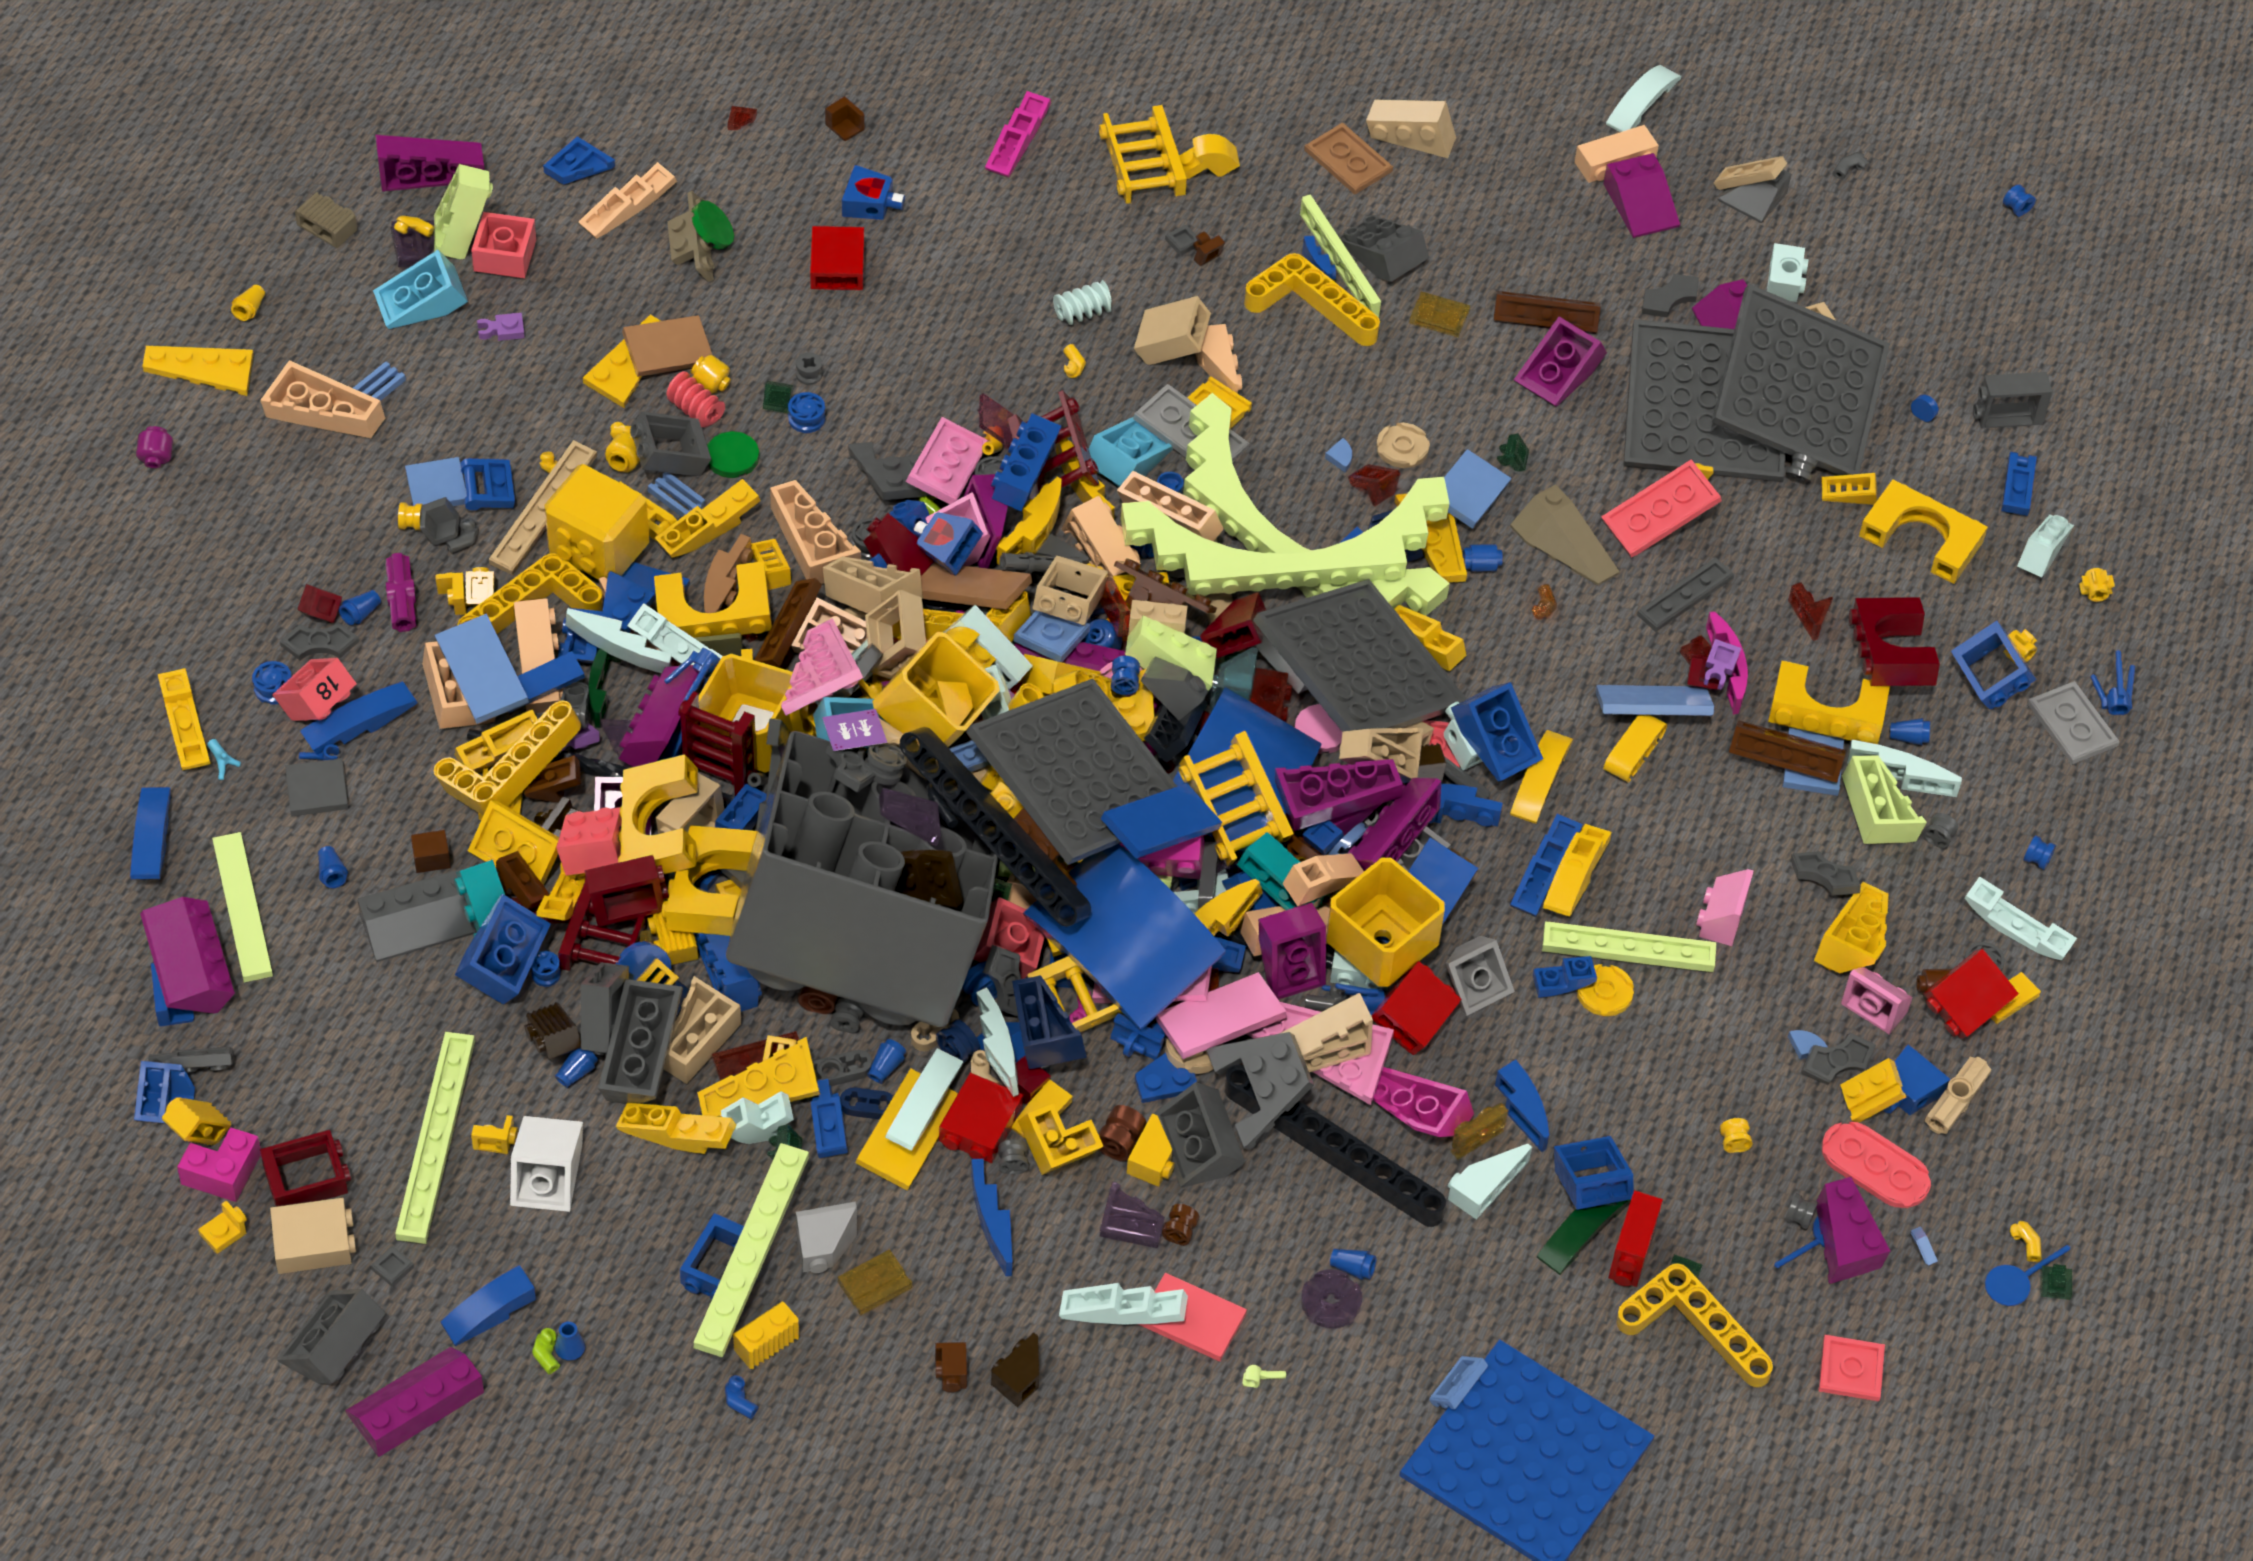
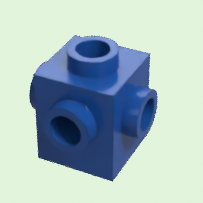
(910, 513)

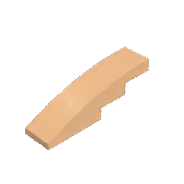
(630, 200)

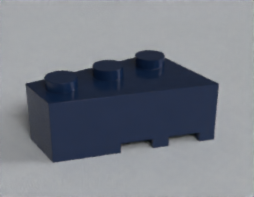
(1044, 1025)

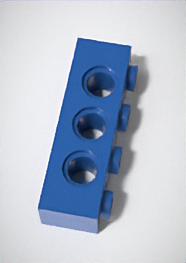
(1025, 462)

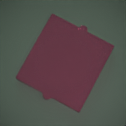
(994, 419)

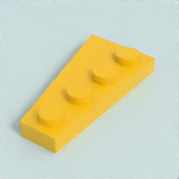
(615, 373)

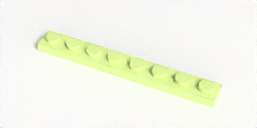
(435, 1138)
(751, 1250)

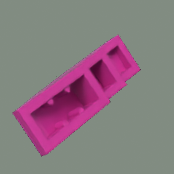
(1018, 134)

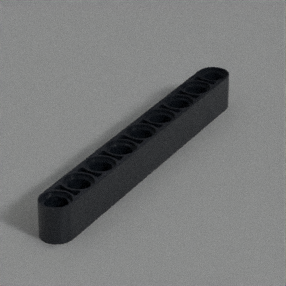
(1007, 832)
(1343, 1157)

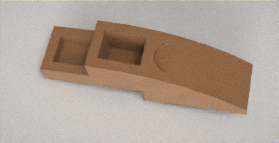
(722, 575)

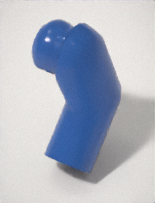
(736, 1397)

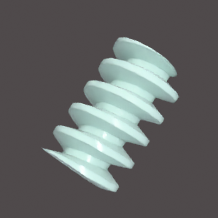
(1082, 301)

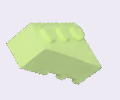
(460, 211)
(1154, 639)
(1878, 804)

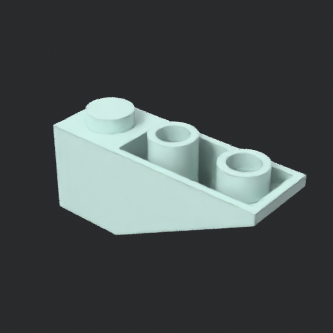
(2045, 544)

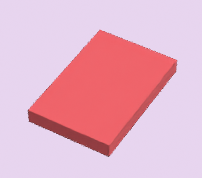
(1208, 1319)

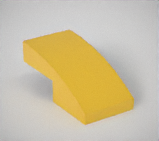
(1047, 1095)

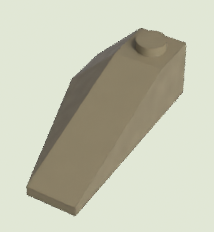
(1560, 531)

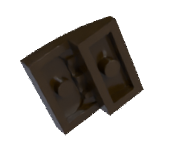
(930, 875)

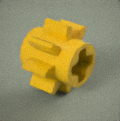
(2097, 584)
(2024, 643)

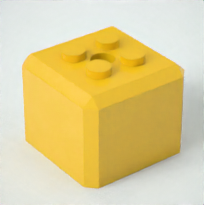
(596, 523)
(940, 659)
(749, 683)
(1390, 905)

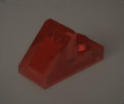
(1377, 480)
(1811, 613)

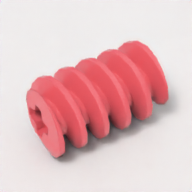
(694, 399)

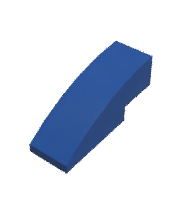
(1524, 1103)
(489, 1306)

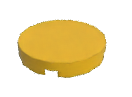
(1607, 998)

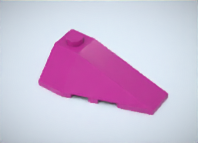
(1423, 1102)

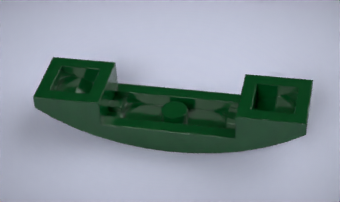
(598, 697)
(1576, 1233)

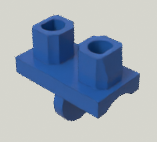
(1144, 1041)

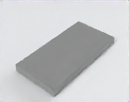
(1168, 419)

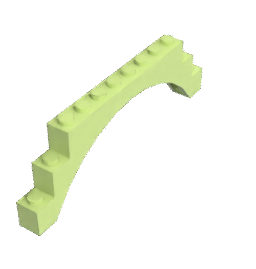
(1218, 487)
(1223, 569)

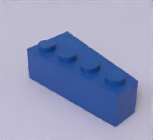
(726, 977)

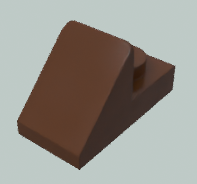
(553, 779)
(520, 880)

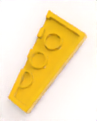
(210, 366)
(1443, 547)
(785, 1071)

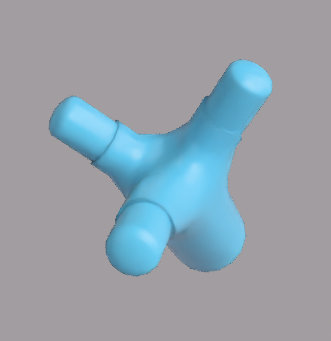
(221, 757)

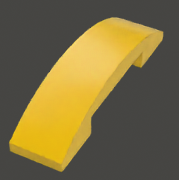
(183, 719)
(1540, 777)
(563, 897)

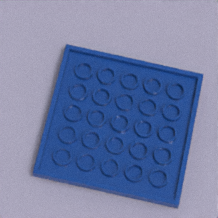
(1527, 1456)

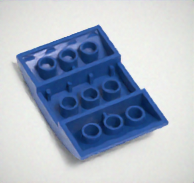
(1273, 741)
(1138, 937)

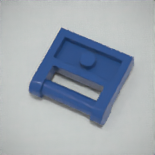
(496, 481)

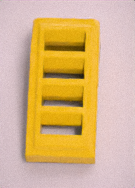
(1856, 480)
(776, 570)

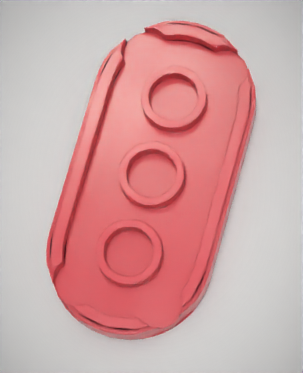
(1876, 1164)

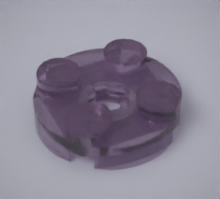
(1327, 1314)

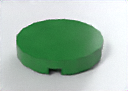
(712, 224)
(733, 454)

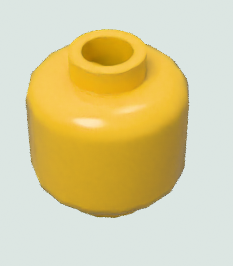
(711, 373)
(622, 453)

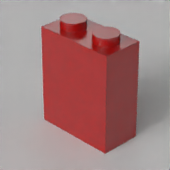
(837, 258)
(1970, 994)
(1416, 1007)
(980, 1118)
(1635, 1239)

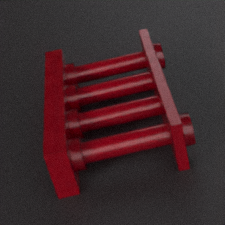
(1080, 449)
(742, 743)
(580, 927)

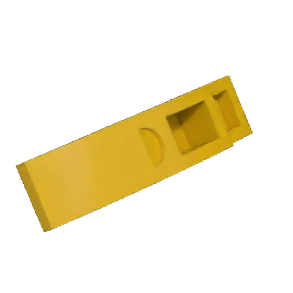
(1037, 522)
(705, 525)
(1576, 869)
(675, 1130)

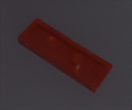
(1116, 608)
(737, 1059)

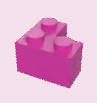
(221, 1171)

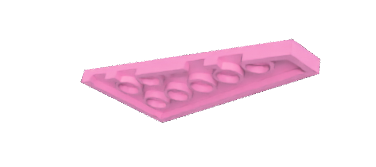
(823, 668)
(1354, 1076)

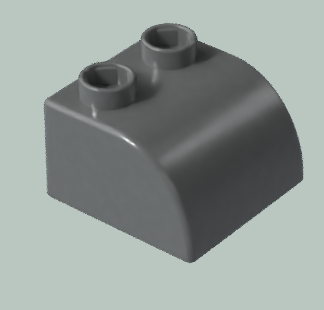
(827, 902)

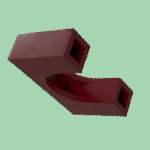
(1886, 662)

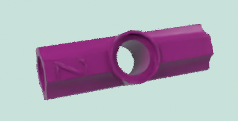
(400, 592)

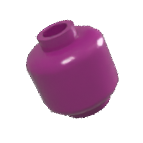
(154, 447)

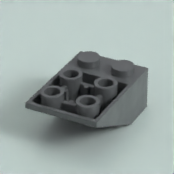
(1385, 246)

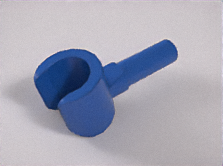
(328, 749)

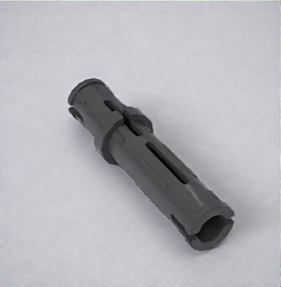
(1029, 562)

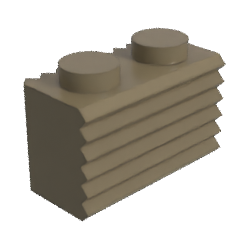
(326, 219)

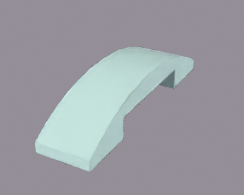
(1641, 97)
(665, 635)
(2016, 924)

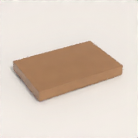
(1348, 158)
(666, 345)

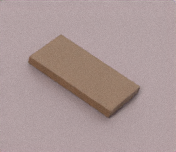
(974, 586)

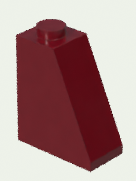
(895, 544)
(1235, 626)

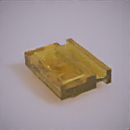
(1439, 314)
(1479, 1131)
(874, 1282)

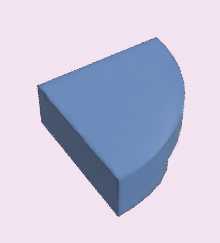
(1340, 455)
(1803, 1041)
(1924, 1245)

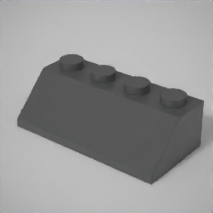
(414, 916)
(639, 1041)

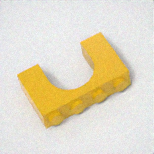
(1904, 505)
(745, 615)
(1796, 709)
(642, 792)
(701, 911)

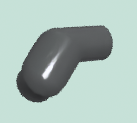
(758, 781)

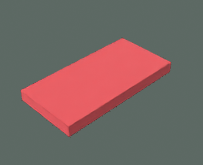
(1661, 508)

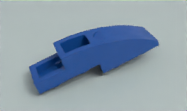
(1461, 803)

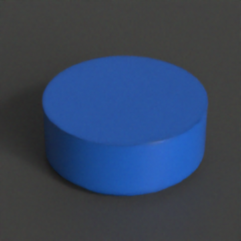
(1924, 408)

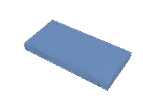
(481, 668)
(1654, 700)

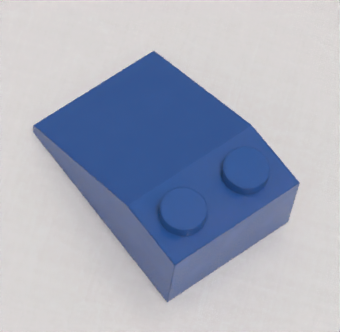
(1498, 730)
(503, 950)

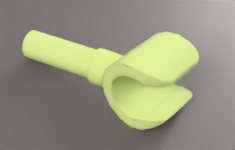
(1254, 1373)

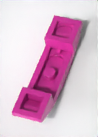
(1720, 630)

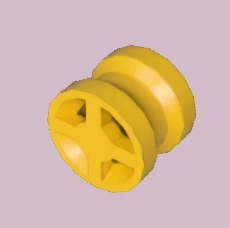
(409, 516)
(1736, 1135)

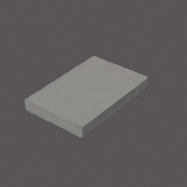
(2073, 722)

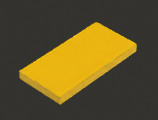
(891, 1159)

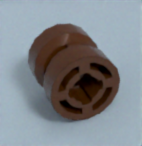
(1179, 1227)

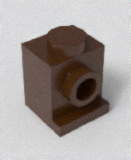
(951, 1365)

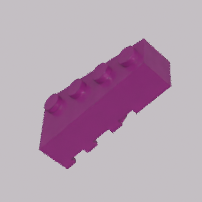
(423, 161)
(1331, 791)

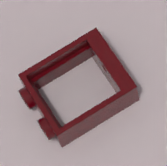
(626, 876)
(298, 1150)

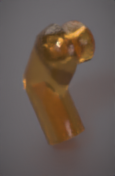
(1547, 604)

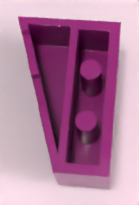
(1849, 1232)

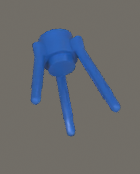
(705, 663)
(2118, 700)
(1371, 997)

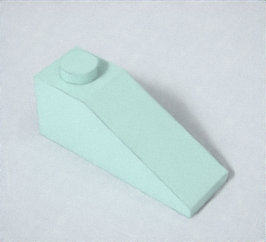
(1486, 1179)

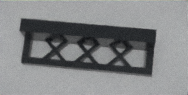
(1176, 733)

